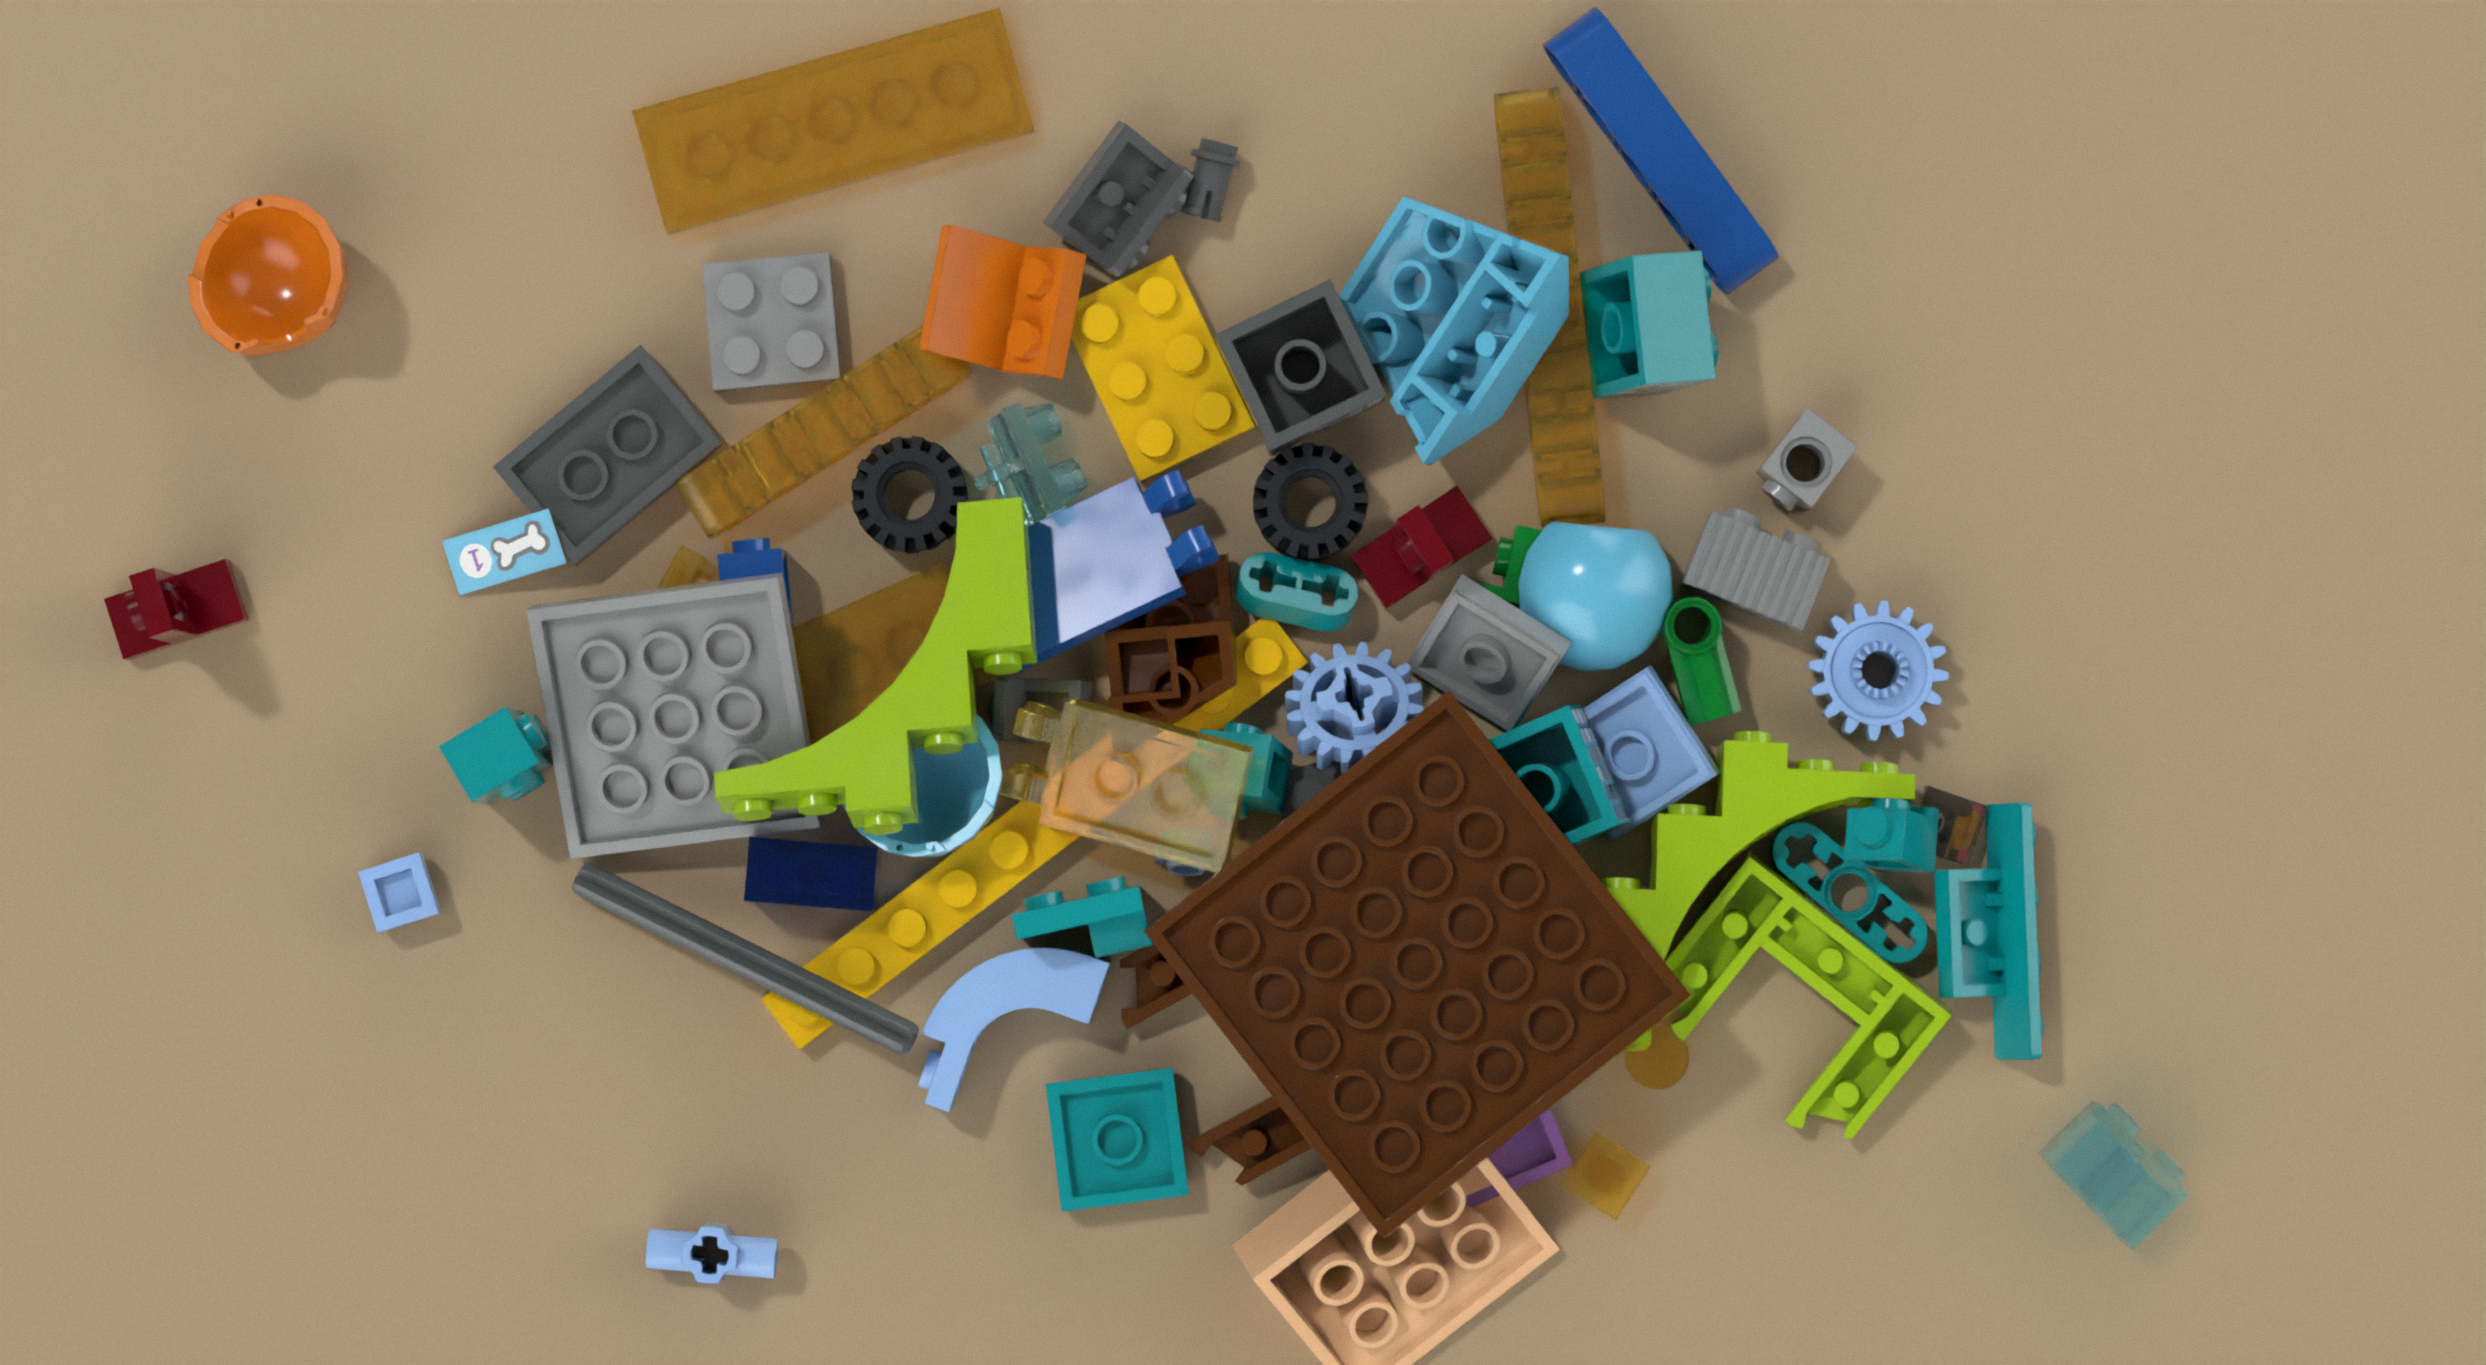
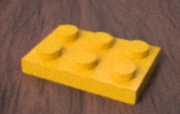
(1157, 369)

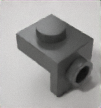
(1015, 692)

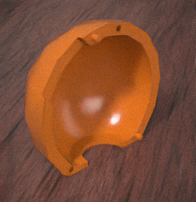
(268, 276)

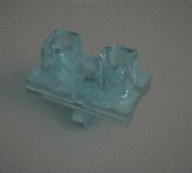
(1018, 463)

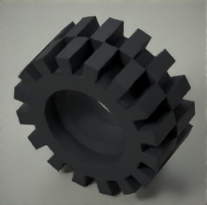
(1319, 463)
(877, 471)

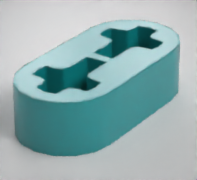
(1296, 591)

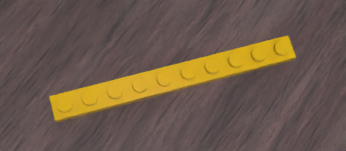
(1000, 859)

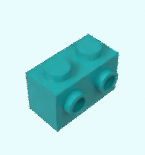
(500, 756)

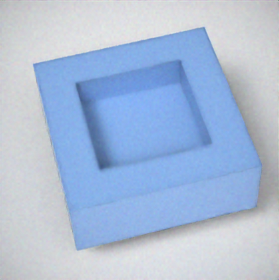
(399, 892)

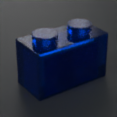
(813, 874)

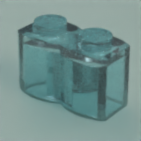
(2114, 1172)

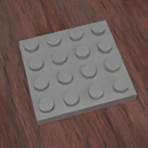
(658, 697)

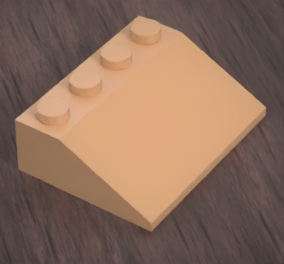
(1397, 1295)

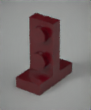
(1420, 547)
(174, 608)

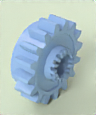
(1911, 665)

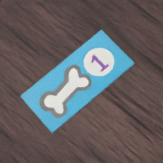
(504, 552)

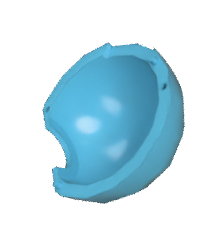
(1597, 590)
(953, 799)

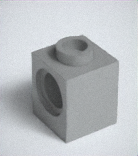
(1825, 442)

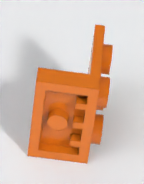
(1002, 303)

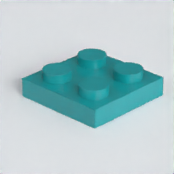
(1117, 1139)

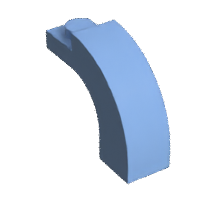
(1020, 979)

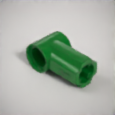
(1701, 667)

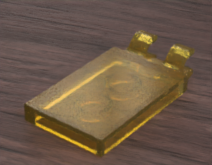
(1133, 781)

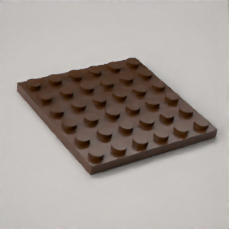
(1417, 964)

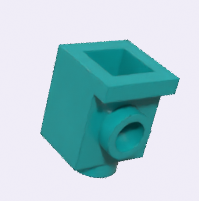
(1892, 836)

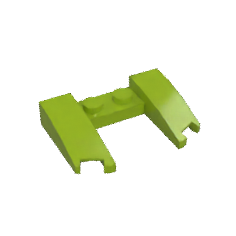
(1890, 1007)

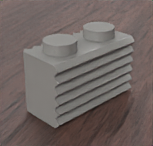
(1755, 569)

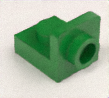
(1509, 562)

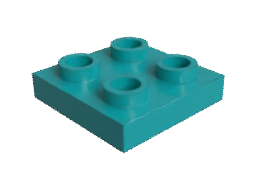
(1111, 910)

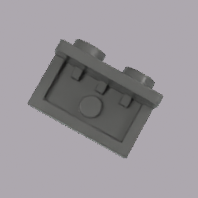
(1119, 200)

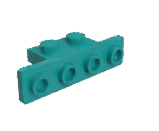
(1991, 932)

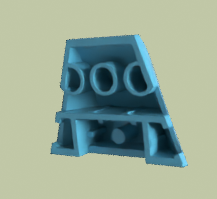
(1454, 319)

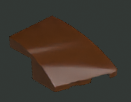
(1178, 652)

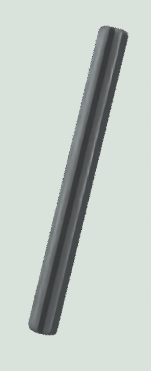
(745, 959)

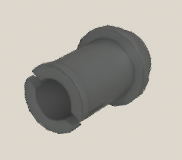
(1211, 176)

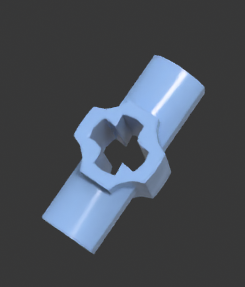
(677, 1251)

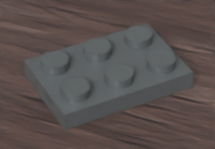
(609, 454)

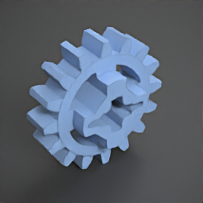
(1330, 722)

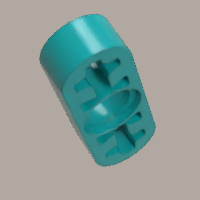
(1894, 912)

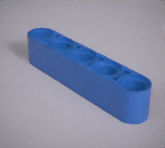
(1660, 150)

